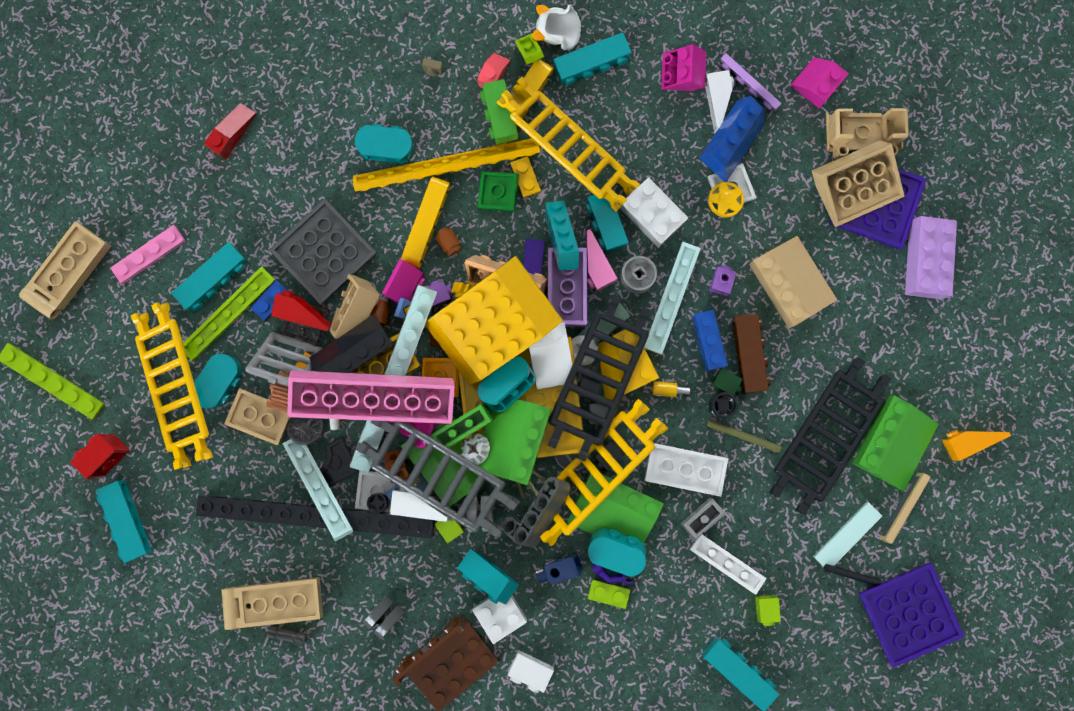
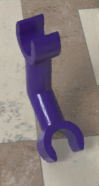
(608, 578)

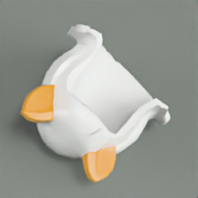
(558, 26)

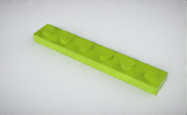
(227, 313)
(51, 381)

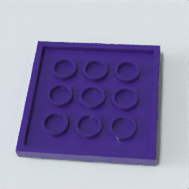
(892, 221)
(911, 615)

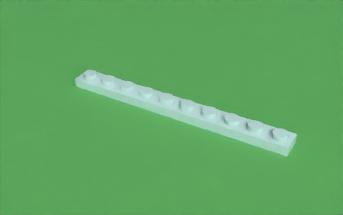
(398, 364)

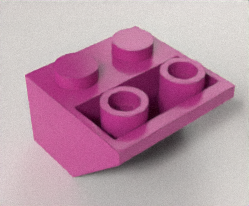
(684, 69)

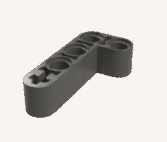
(539, 515)

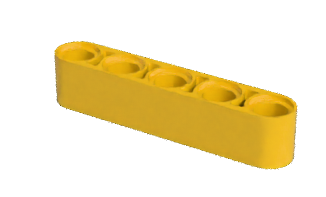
(536, 79)
(425, 221)

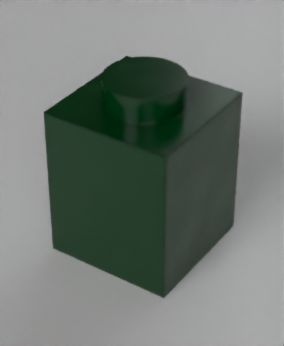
(726, 382)

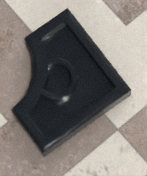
(337, 462)

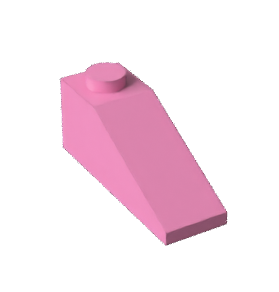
(598, 268)

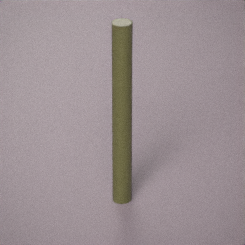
(744, 436)

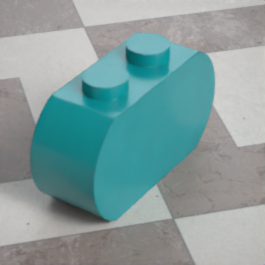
(384, 143)
(217, 381)
(506, 384)
(617, 552)

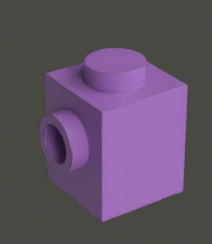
(722, 280)
(443, 293)

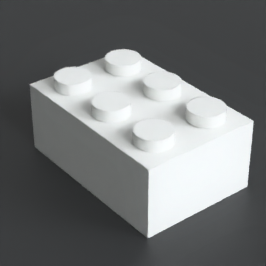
(653, 212)

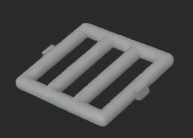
(267, 346)

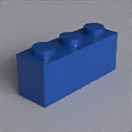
(709, 340)

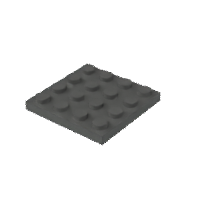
(323, 251)

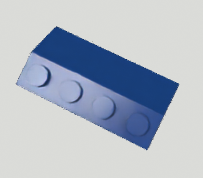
(734, 137)

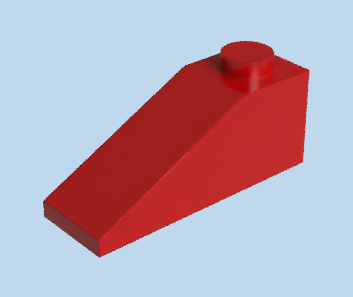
(229, 131)
(295, 309)

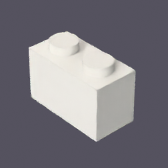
(530, 672)

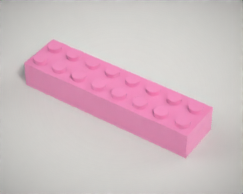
(370, 397)

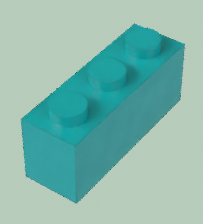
(607, 224)
(487, 577)

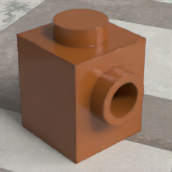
(390, 459)

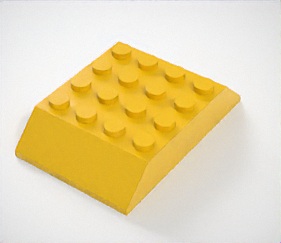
(493, 321)

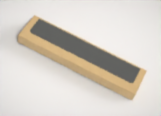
(904, 508)

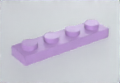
(744, 77)

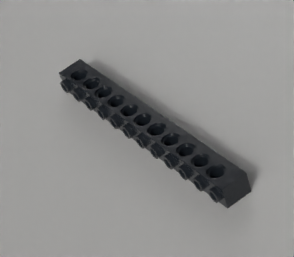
(309, 516)

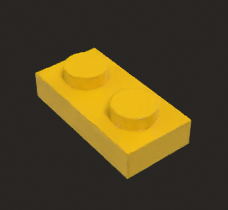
(527, 179)

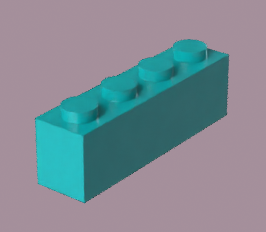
(592, 59)
(561, 235)
(210, 277)
(123, 521)
(742, 676)

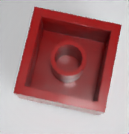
(99, 455)

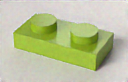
(529, 49)
(608, 594)

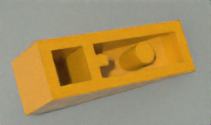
(966, 443)

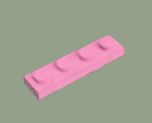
(148, 254)

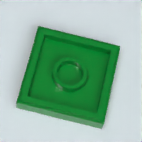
(498, 191)

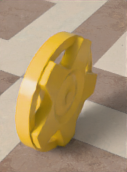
(726, 199)

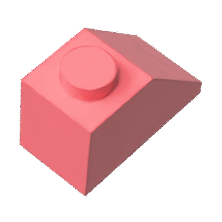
(493, 69)

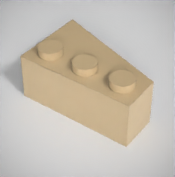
(356, 306)

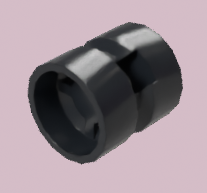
(723, 405)

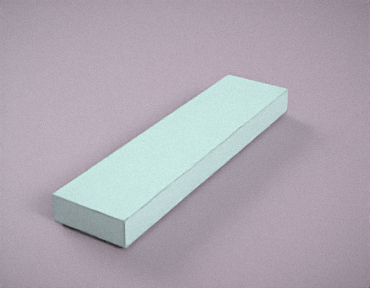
(848, 535)

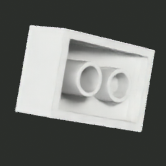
(551, 358)

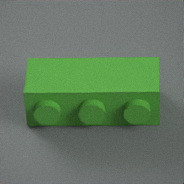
(502, 128)
(464, 426)

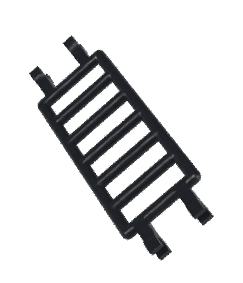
(619, 386)
(873, 394)

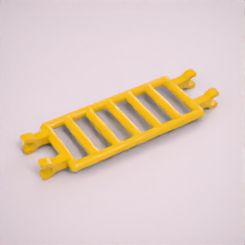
(531, 96)
(145, 333)
(657, 428)

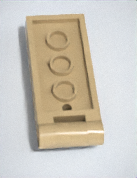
(64, 271)
(272, 603)

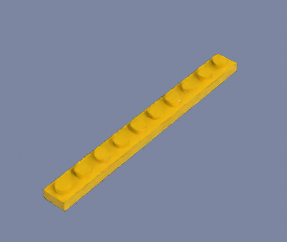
(445, 164)

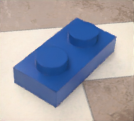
(264, 304)

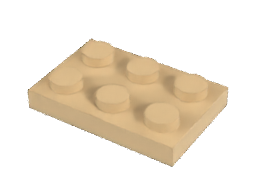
(255, 418)

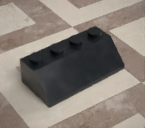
(354, 349)

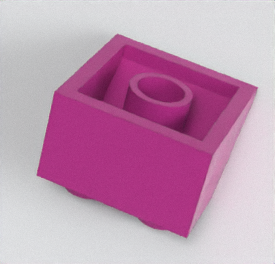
(819, 80)
(403, 282)

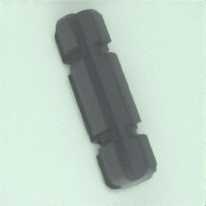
(286, 635)

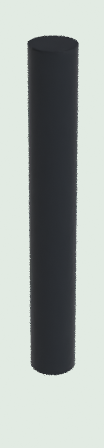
(851, 574)

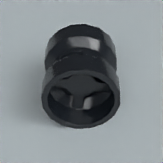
(375, 500)

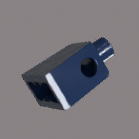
(568, 566)

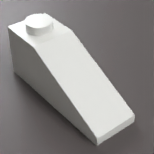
(718, 91)
(409, 505)

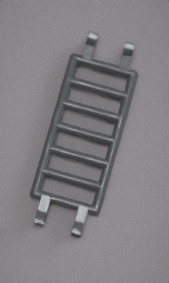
(497, 494)

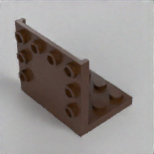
(448, 663)

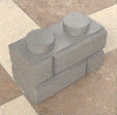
(703, 518)

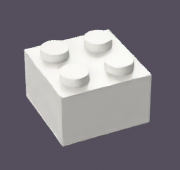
(499, 619)

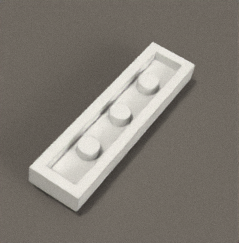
(728, 564)

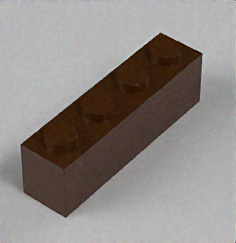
(750, 354)

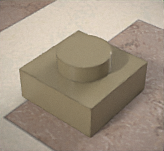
(432, 67)

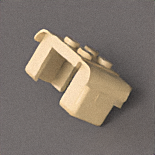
(854, 131)

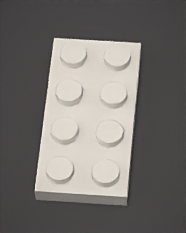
(686, 469)

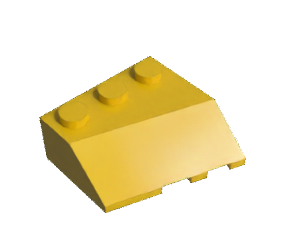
(643, 372)

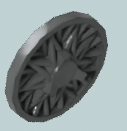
(305, 430)

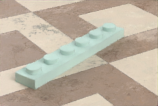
(672, 298)
(318, 490)

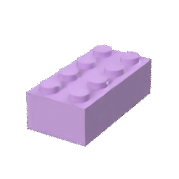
(931, 257)
(569, 290)

